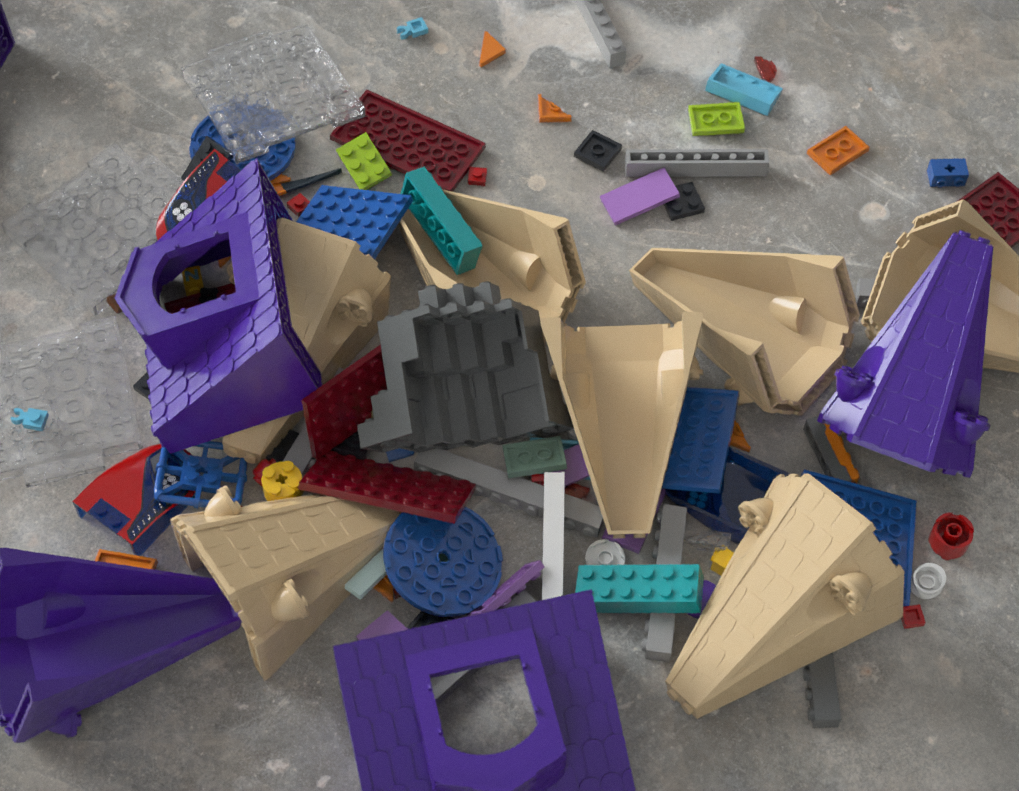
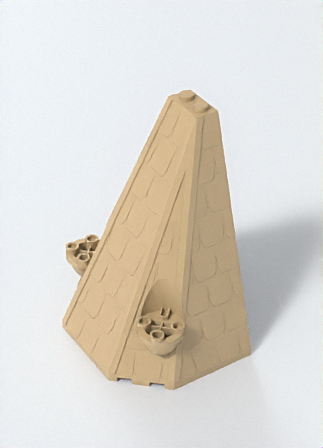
(917, 250)
(522, 253)
(334, 309)
(766, 317)
(625, 407)
(282, 562)
(791, 594)

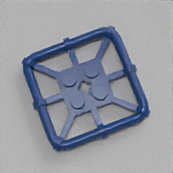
(193, 481)

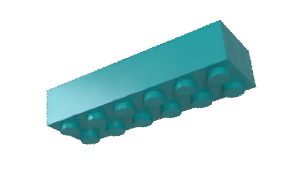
(441, 221)
(643, 587)

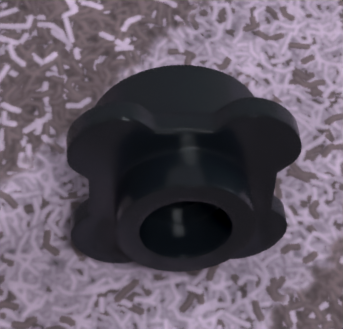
(207, 291)

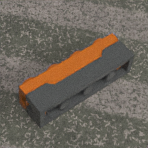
(830, 451)

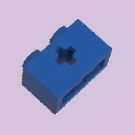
(947, 172)

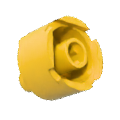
(281, 481)

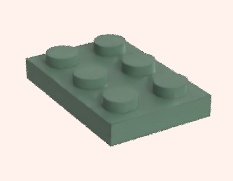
(534, 457)

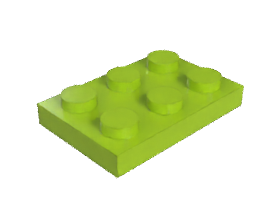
(716, 119)
(363, 162)

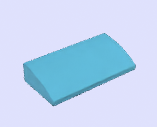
(743, 88)

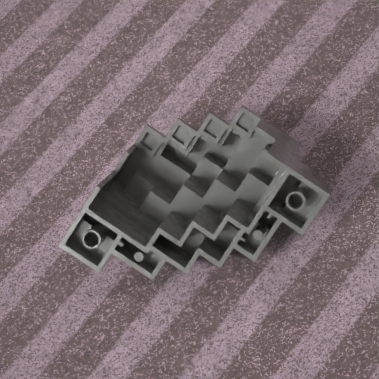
(463, 374)

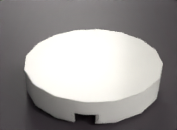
(605, 553)

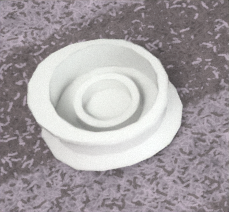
(928, 581)

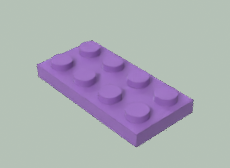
(512, 585)

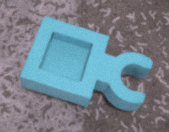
(414, 27)
(32, 419)

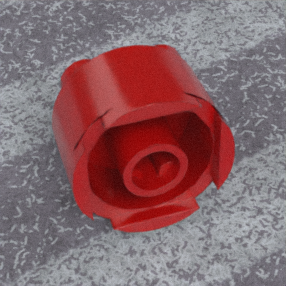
(951, 535)

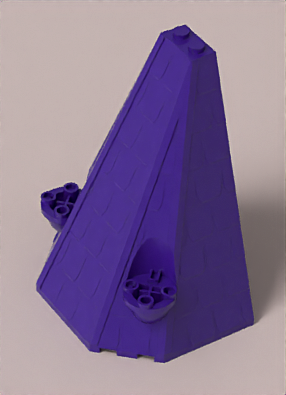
(922, 373)
(91, 630)

